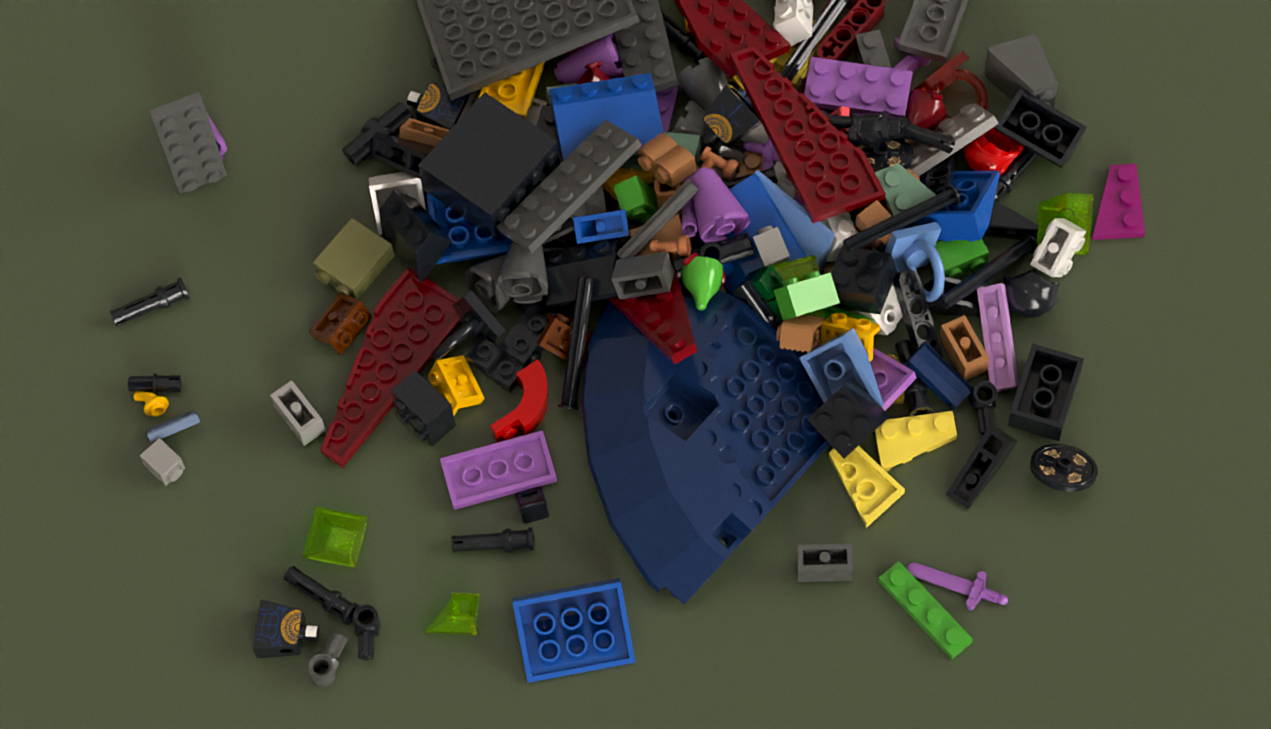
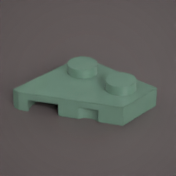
(901, 189)

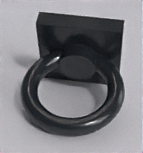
(474, 320)

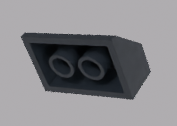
(1041, 128)
(412, 233)
(584, 260)

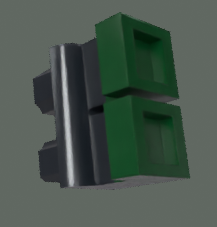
(759, 292)

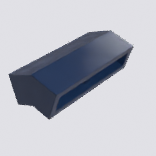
(938, 376)

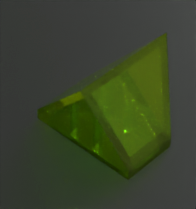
(458, 616)

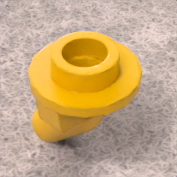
(154, 404)

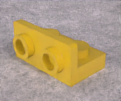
(840, 323)
(456, 382)

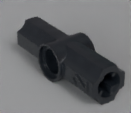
(389, 123)
(730, 250)

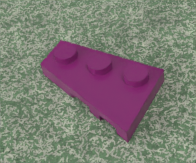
(1121, 205)

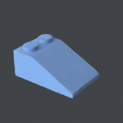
(837, 362)

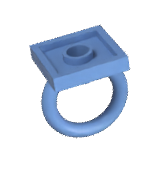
(914, 249)

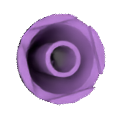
(572, 66)
(716, 207)

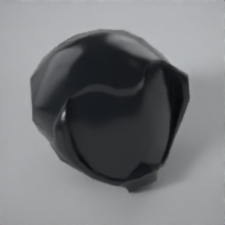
(1030, 294)

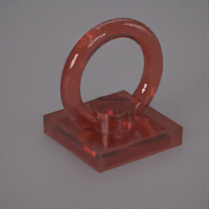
(948, 74)

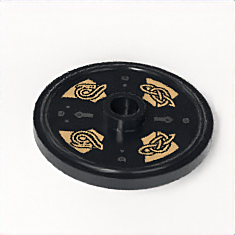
(889, 154)
(1063, 467)

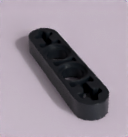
(941, 175)
(923, 317)

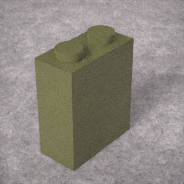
(353, 259)

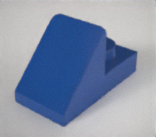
(601, 226)

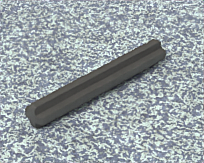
(658, 220)

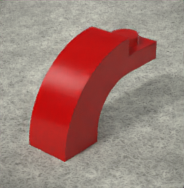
(532, 407)

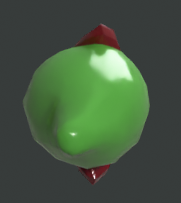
(702, 278)

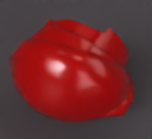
(991, 152)

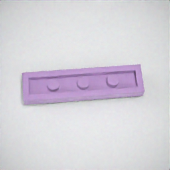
(998, 337)

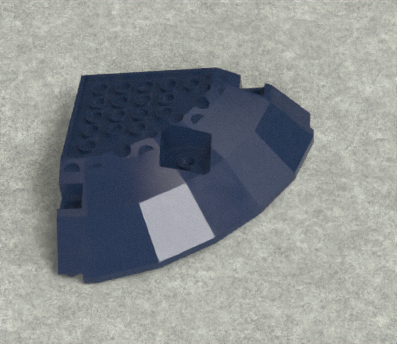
(725, 457)

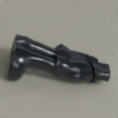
(868, 128)

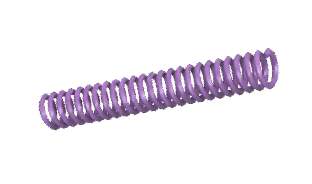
(689, 220)

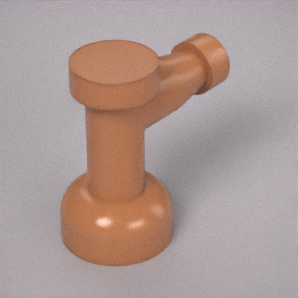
(711, 159)
(681, 246)

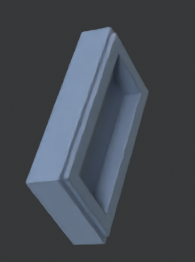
(172, 426)

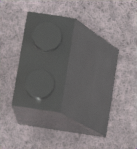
(1021, 66)

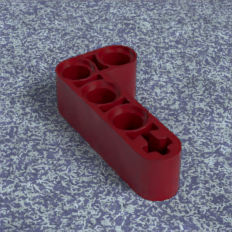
(847, 29)

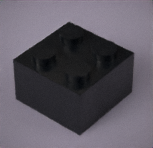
(863, 279)
(423, 408)
(848, 417)

